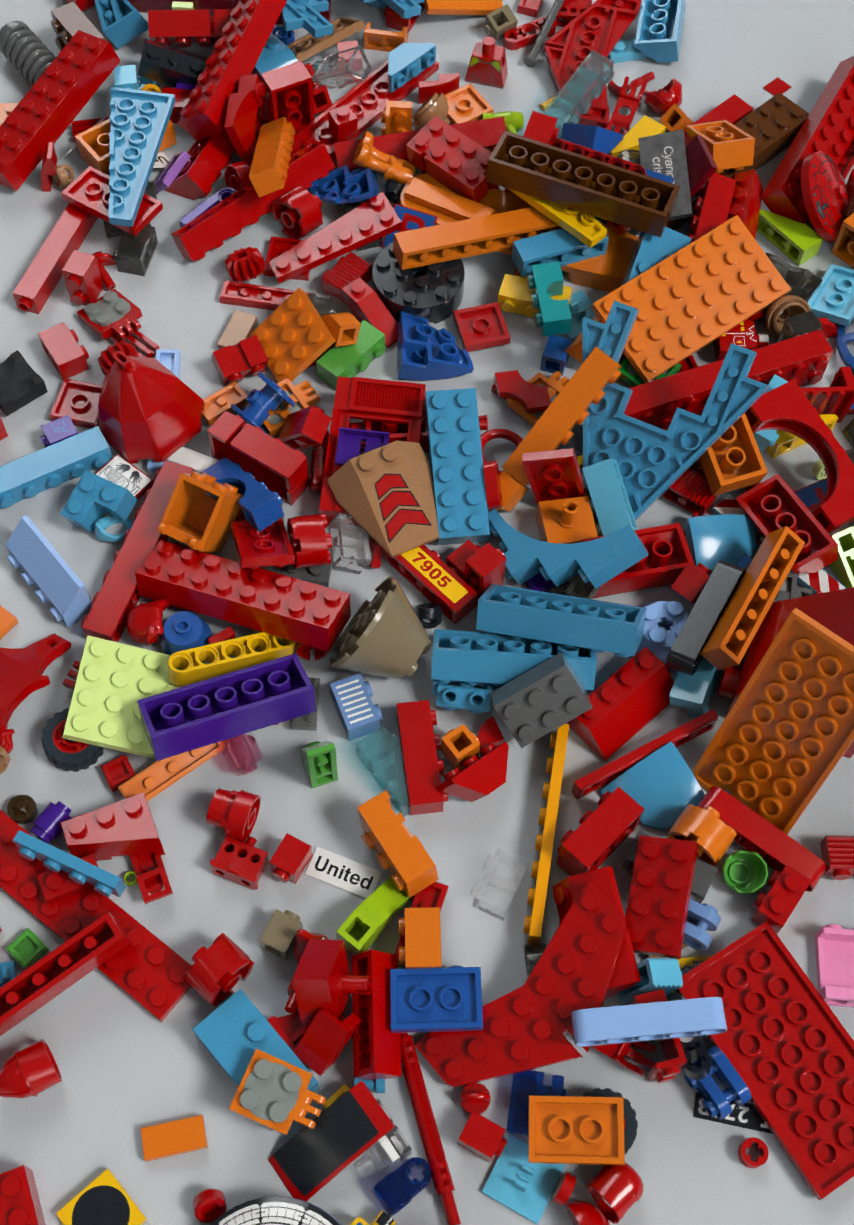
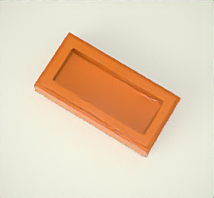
(174, 1138)

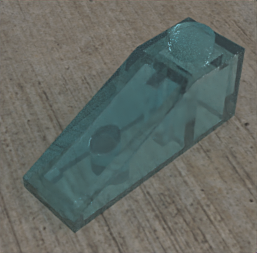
(383, 759)

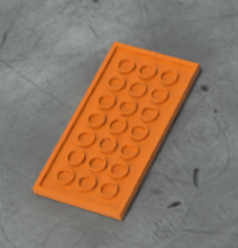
(695, 297)
(786, 724)

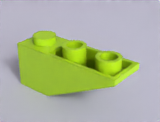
(372, 917)

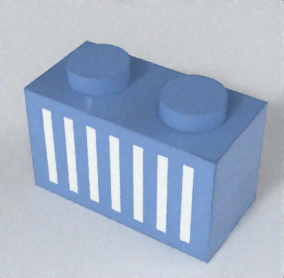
(355, 706)

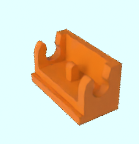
(383, 40)

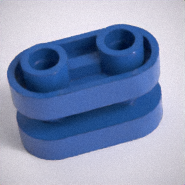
(717, 1101)

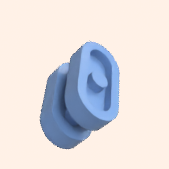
(705, 918)

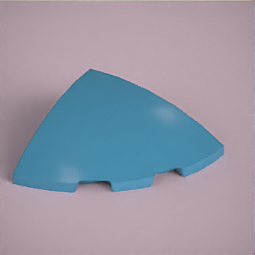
(720, 538)
(661, 786)

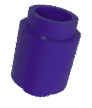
(48, 823)

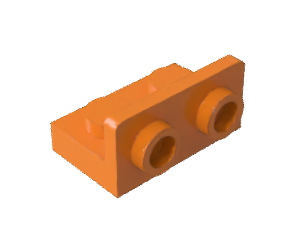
(396, 117)

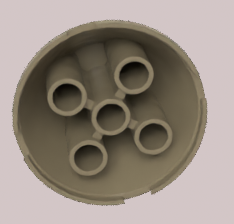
(383, 636)

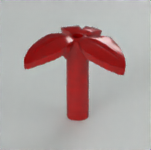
(105, 260)

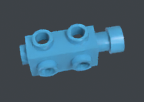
(463, 696)

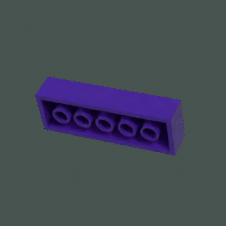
(226, 706)

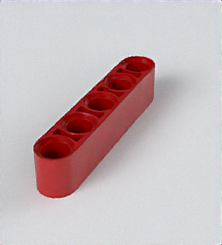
(762, 837)

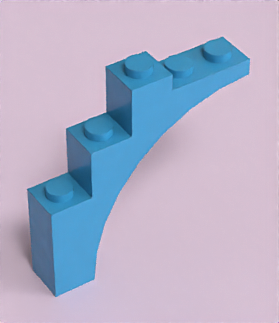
(593, 560)

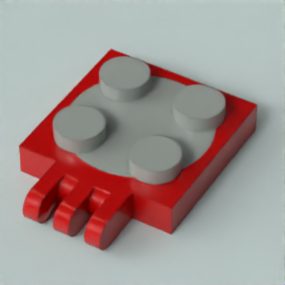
(111, 315)

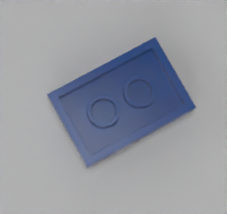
(436, 999)

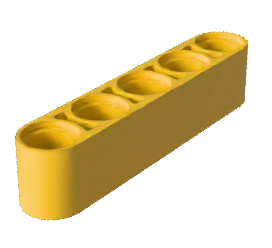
(220, 663)

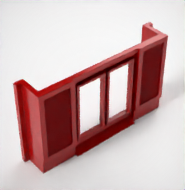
(370, 401)

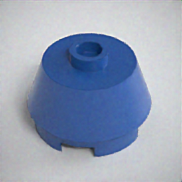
(183, 632)

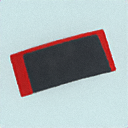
(336, 1141)

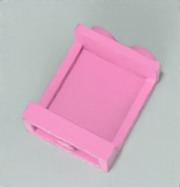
(835, 965)

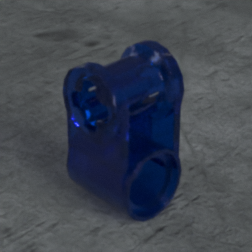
(397, 1189)

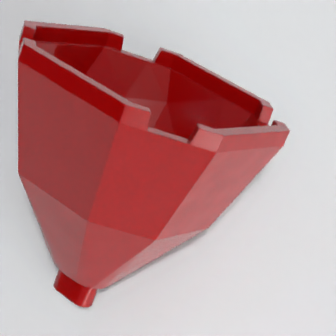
(147, 409)

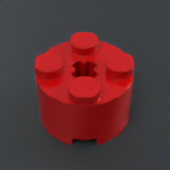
(298, 212)
(310, 540)
(218, 970)

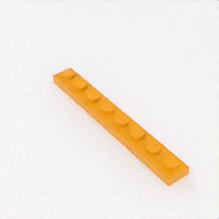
(545, 841)

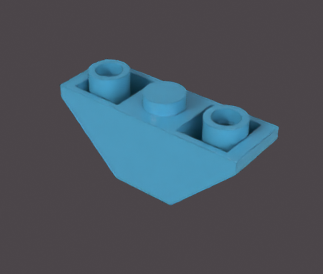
(408, 61)

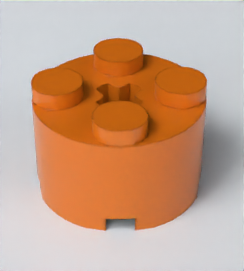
(706, 829)

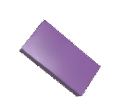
(171, 170)

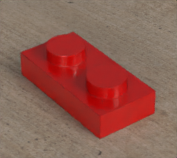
(59, 886)

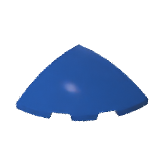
(346, 186)
(428, 352)

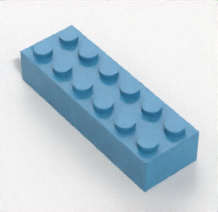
(457, 465)
(561, 620)
(499, 658)

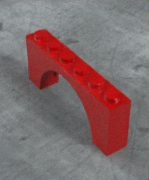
(791, 411)

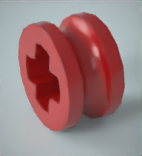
(745, 1159)

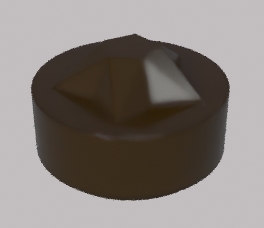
(22, 809)

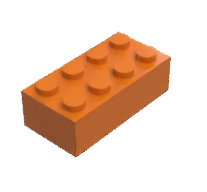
(95, 144)

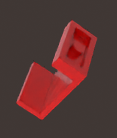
(672, 1047)

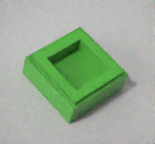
(27, 949)

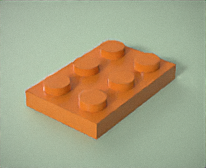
(576, 1130)

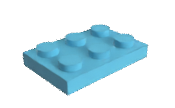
(835, 296)

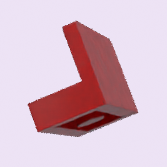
(325, 1040)

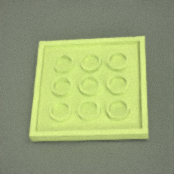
(107, 693)

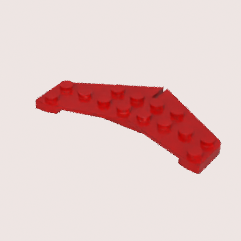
(596, 30)
(529, 1023)

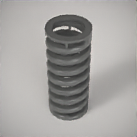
(29, 54)

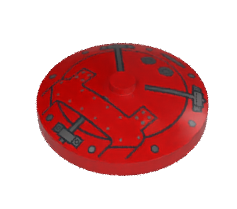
(824, 194)

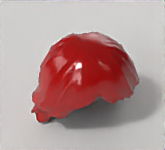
(663, 99)
(145, 621)

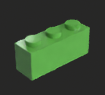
(351, 359)

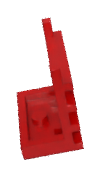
(836, 397)

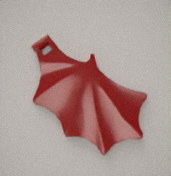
(23, 670)

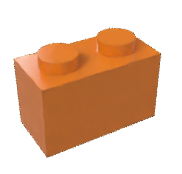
(422, 938)

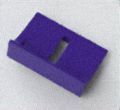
(350, 443)

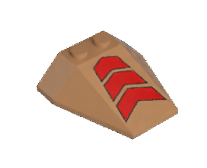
(390, 495)

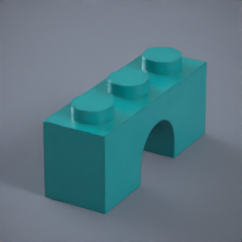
(552, 315)

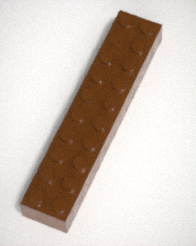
(774, 130)

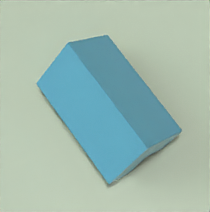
(697, 690)

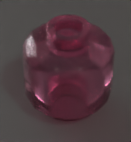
(242, 753)

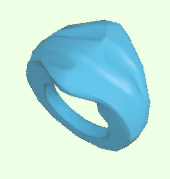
(104, 522)

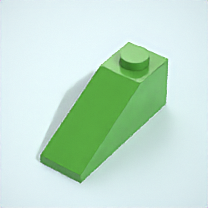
(320, 762)

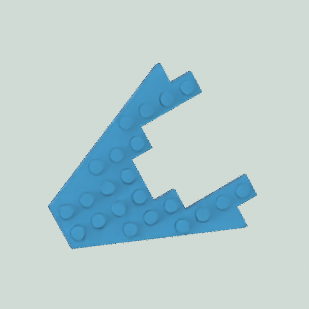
(646, 454)

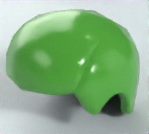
(744, 872)

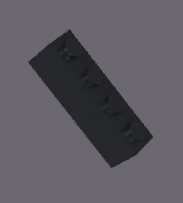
(170, 64)

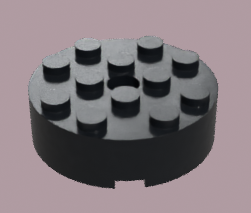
(420, 291)

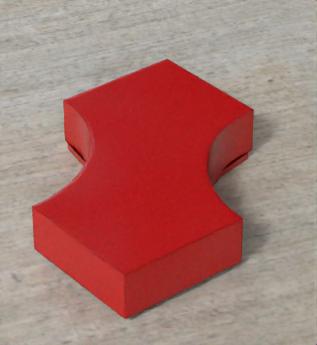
(513, 386)

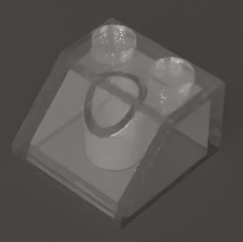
(343, 68)

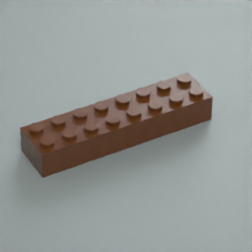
(582, 183)

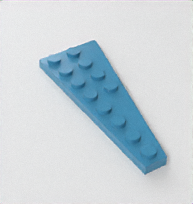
(135, 138)

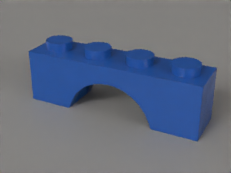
(258, 503)

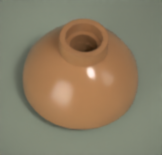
(434, 106)
(791, 305)

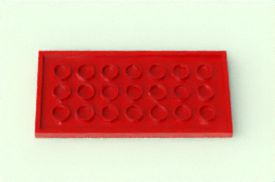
(786, 1052)

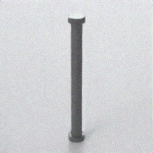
(530, 60)

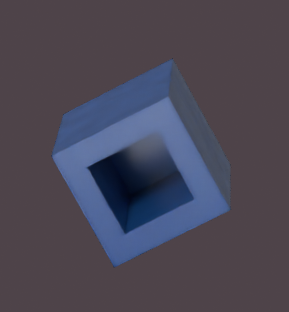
(554, 356)

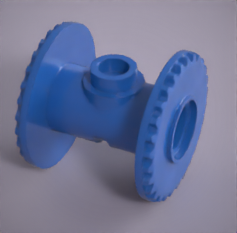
(261, 401)

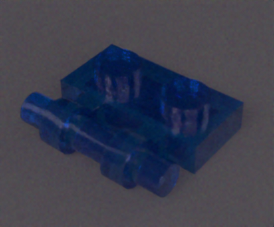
(525, 1085)

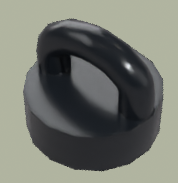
(393, 187)
(429, 611)

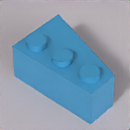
(120, 21)

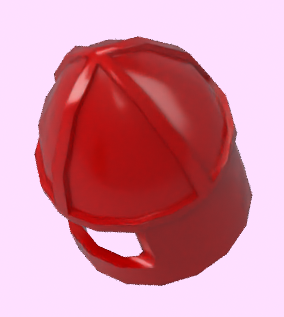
(29, 1072)

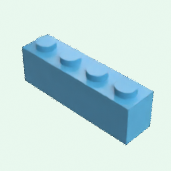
(553, 247)

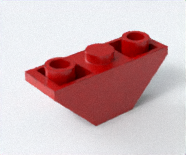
(478, 775)

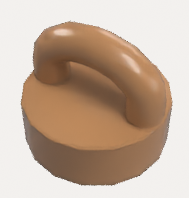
(61, 178)

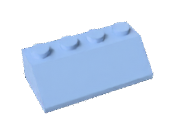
(48, 573)

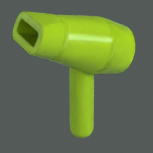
(513, 120)

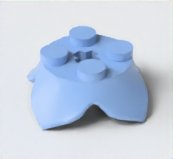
(661, 615)

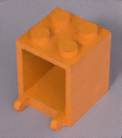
(197, 517)

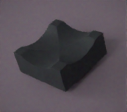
(18, 384)

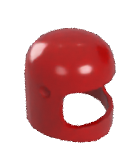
(619, 1187)

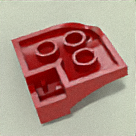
(243, 115)

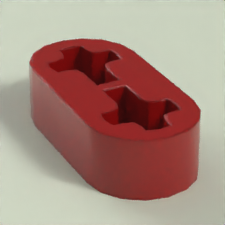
(492, 484)

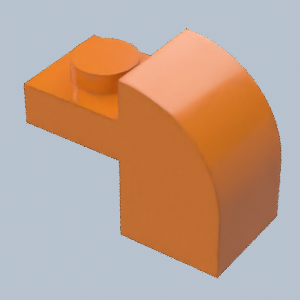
(343, 328)

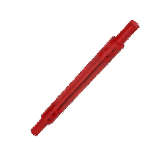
(428, 1128)

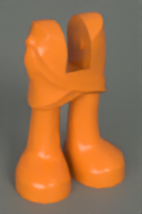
(392, 167)

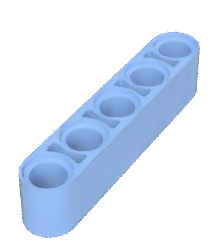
(648, 1021)

